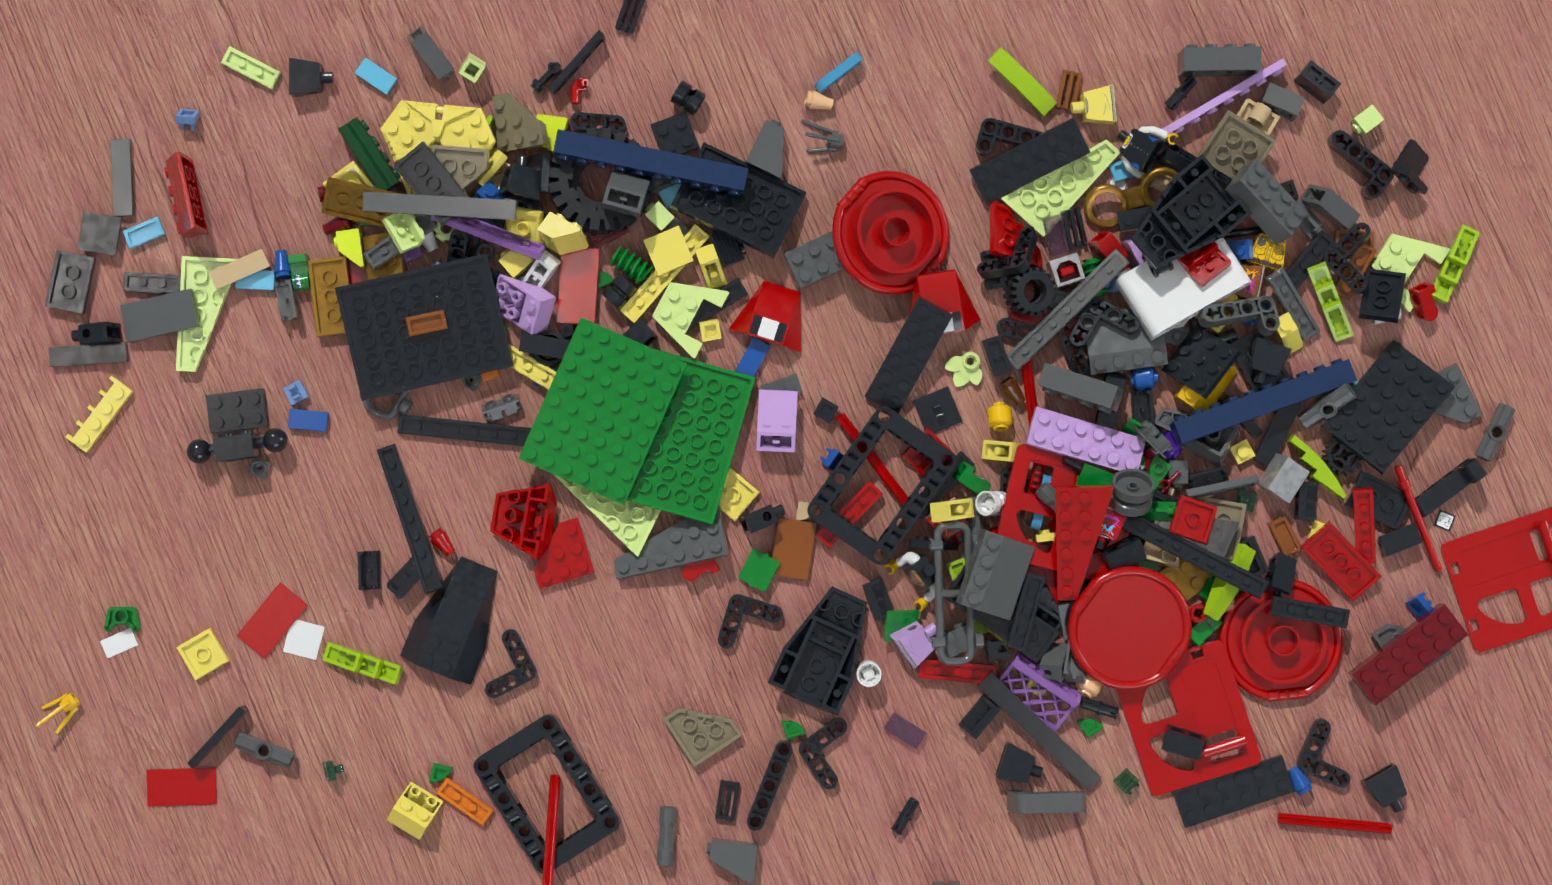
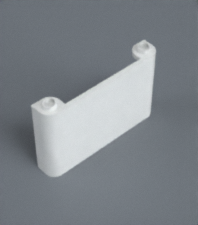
(1175, 295)

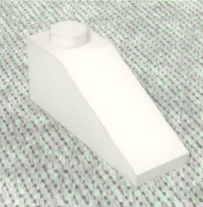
(542, 270)

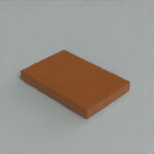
(794, 547)

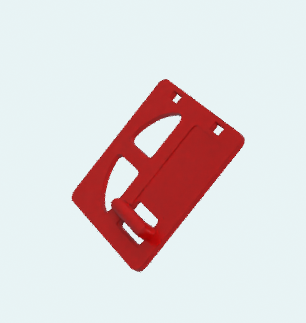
(1018, 500)
(1497, 562)
(1206, 704)

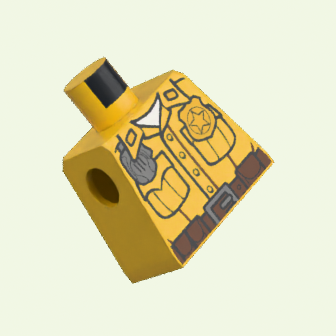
(1267, 253)

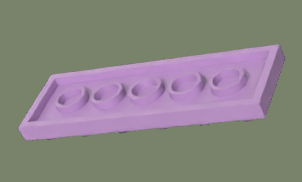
(1084, 441)

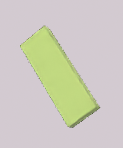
(251, 68)

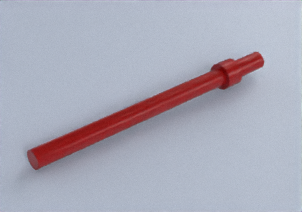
(1404, 484)

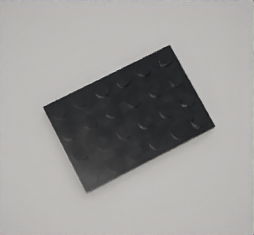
(753, 218)
(1389, 407)

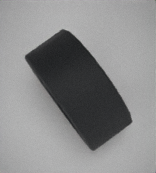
(549, 362)

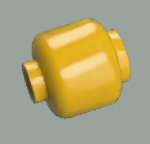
(999, 416)

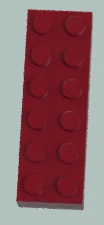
(1408, 654)

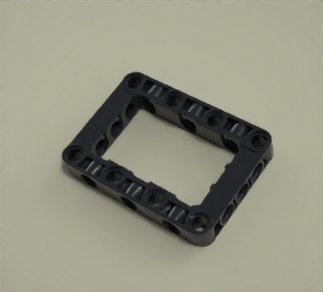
(913, 505)
(516, 814)

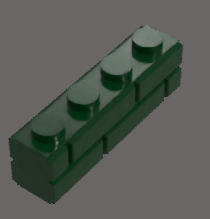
(369, 156)

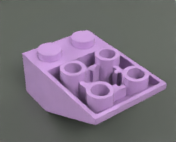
(524, 304)
(777, 420)

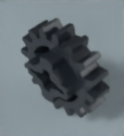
(1343, 462)

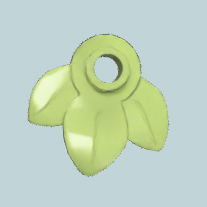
(963, 371)

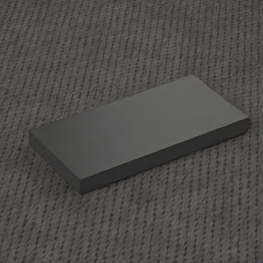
(159, 315)

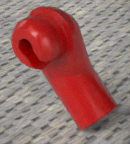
(577, 88)

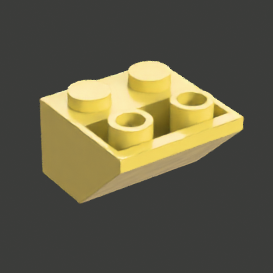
(561, 235)
(414, 810)

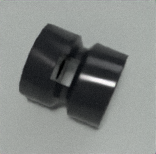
(687, 97)
(619, 291)

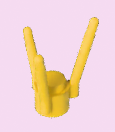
(68, 703)

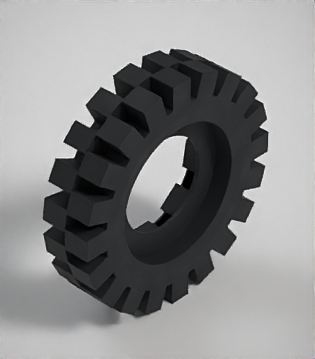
(575, 205)

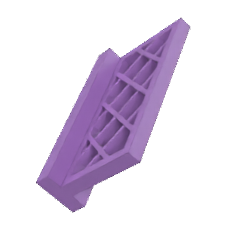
(1060, 689)

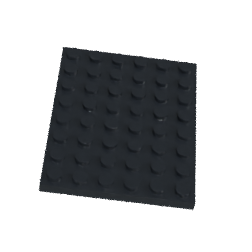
(378, 334)

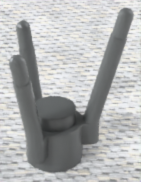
(833, 139)

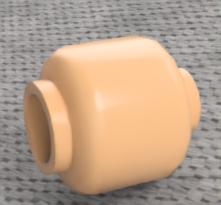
(1090, 688)

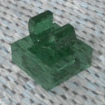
(1246, 498)
(331, 770)
(1126, 781)

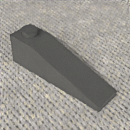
(1210, 447)

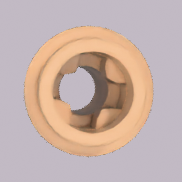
(817, 101)

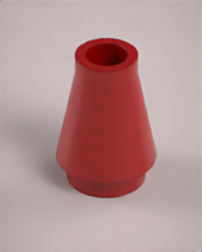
(441, 540)
(1200, 617)

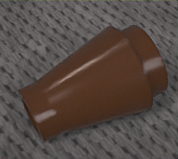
(1011, 389)

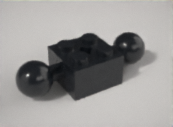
(237, 447)

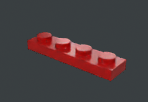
(853, 510)
(1364, 523)
(961, 673)

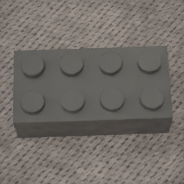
(1219, 61)
(1267, 201)
(813, 261)
(1080, 387)

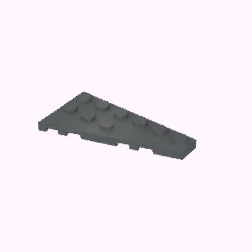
(675, 547)

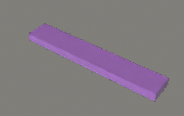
(497, 236)

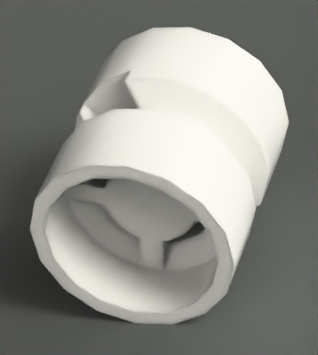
(990, 503)
(868, 673)

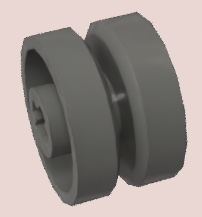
(1132, 492)

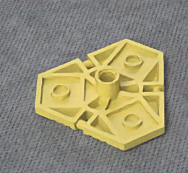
(418, 122)

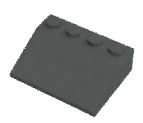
(1115, 351)
(995, 574)

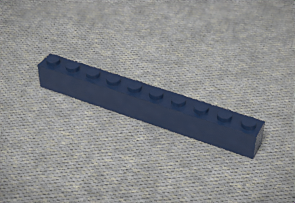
(650, 162)
(1262, 402)

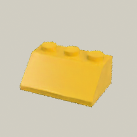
(1195, 401)

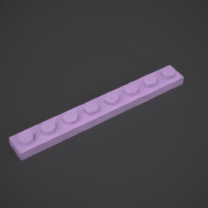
(1226, 97)

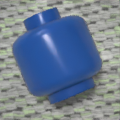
(1144, 378)

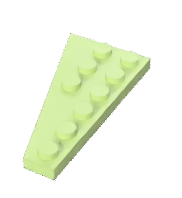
(1059, 188)
(209, 302)
(628, 522)

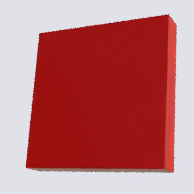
(1193, 519)

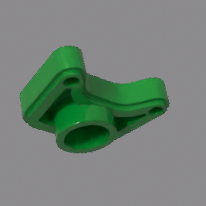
(122, 616)

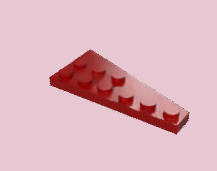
(1078, 524)

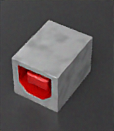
(1065, 270)
(1282, 478)

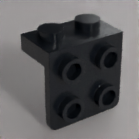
(1409, 166)

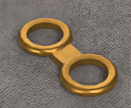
(1129, 198)

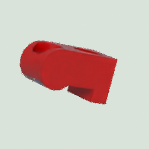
(1423, 301)
(692, 571)

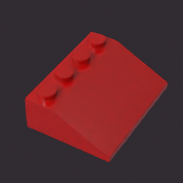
(186, 196)

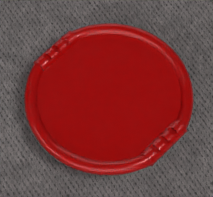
(890, 232)
(1129, 628)
(1277, 654)

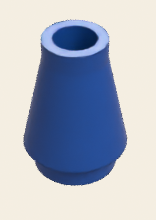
(282, 266)
(1299, 781)

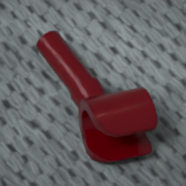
(1148, 454)
(1166, 483)

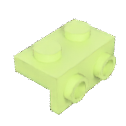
(404, 231)

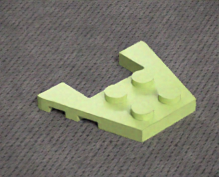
(1402, 256)
(679, 308)

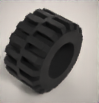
(1043, 292)

